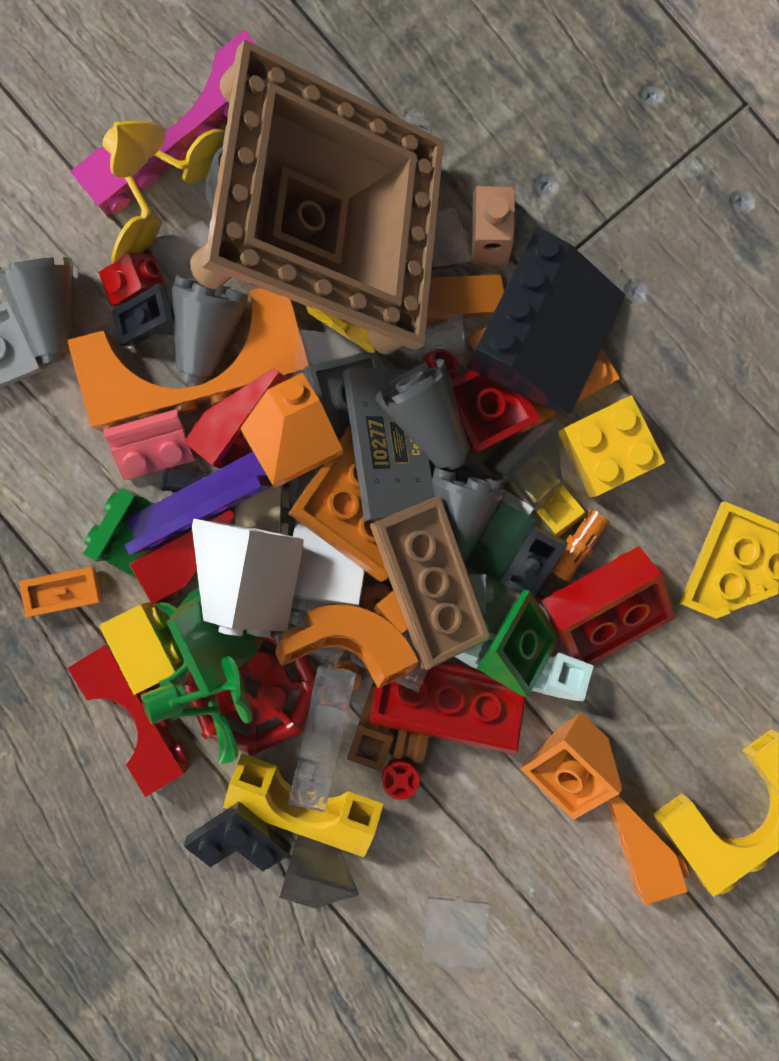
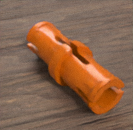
(580, 545)

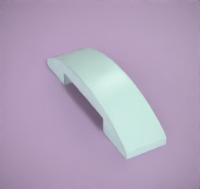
(560, 678)

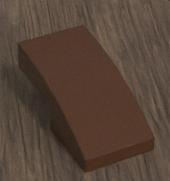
(370, 741)

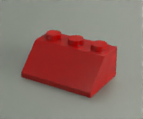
(610, 607)

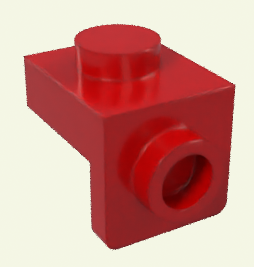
(130, 277)

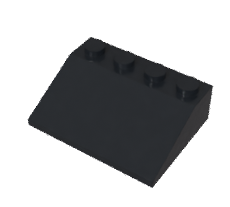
(548, 325)

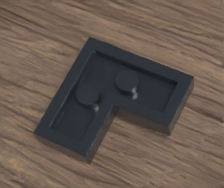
(238, 831)

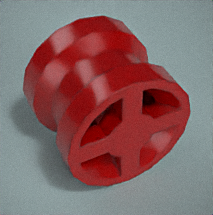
(404, 783)

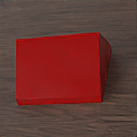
(490, 410)

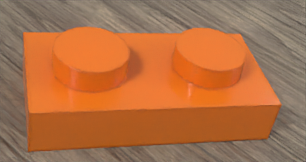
(60, 591)

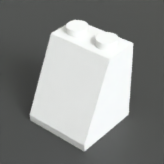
(325, 574)
(245, 577)

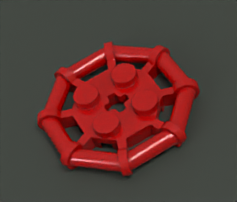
(266, 705)

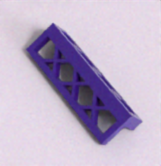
(197, 501)

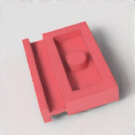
(149, 445)

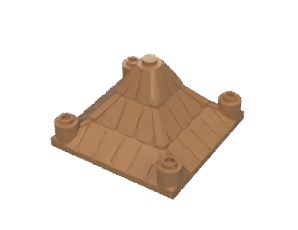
(323, 200)

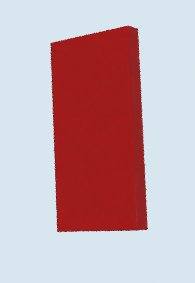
(454, 706)

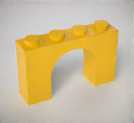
(719, 859)

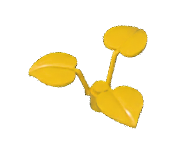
(130, 148)

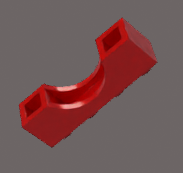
(156, 755)

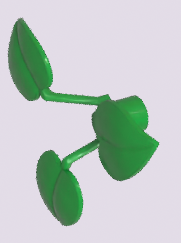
(170, 700)

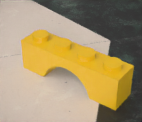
(347, 820)

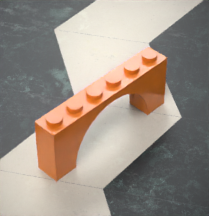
(118, 396)

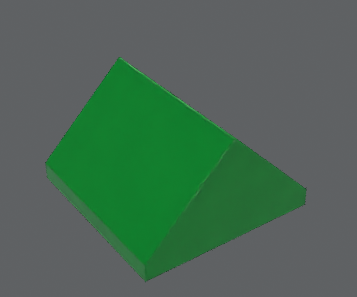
(520, 646)

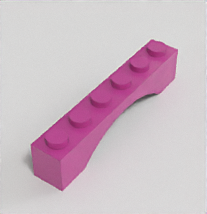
(207, 113)

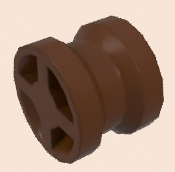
(411, 746)

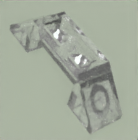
(322, 738)

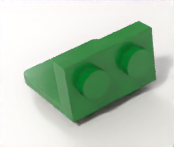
(108, 539)

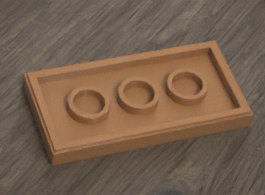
(430, 582)

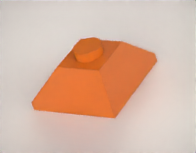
(290, 431)
(575, 767)

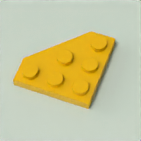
(734, 564)

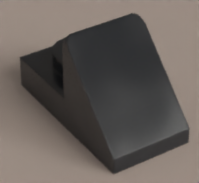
(144, 316)
(533, 561)

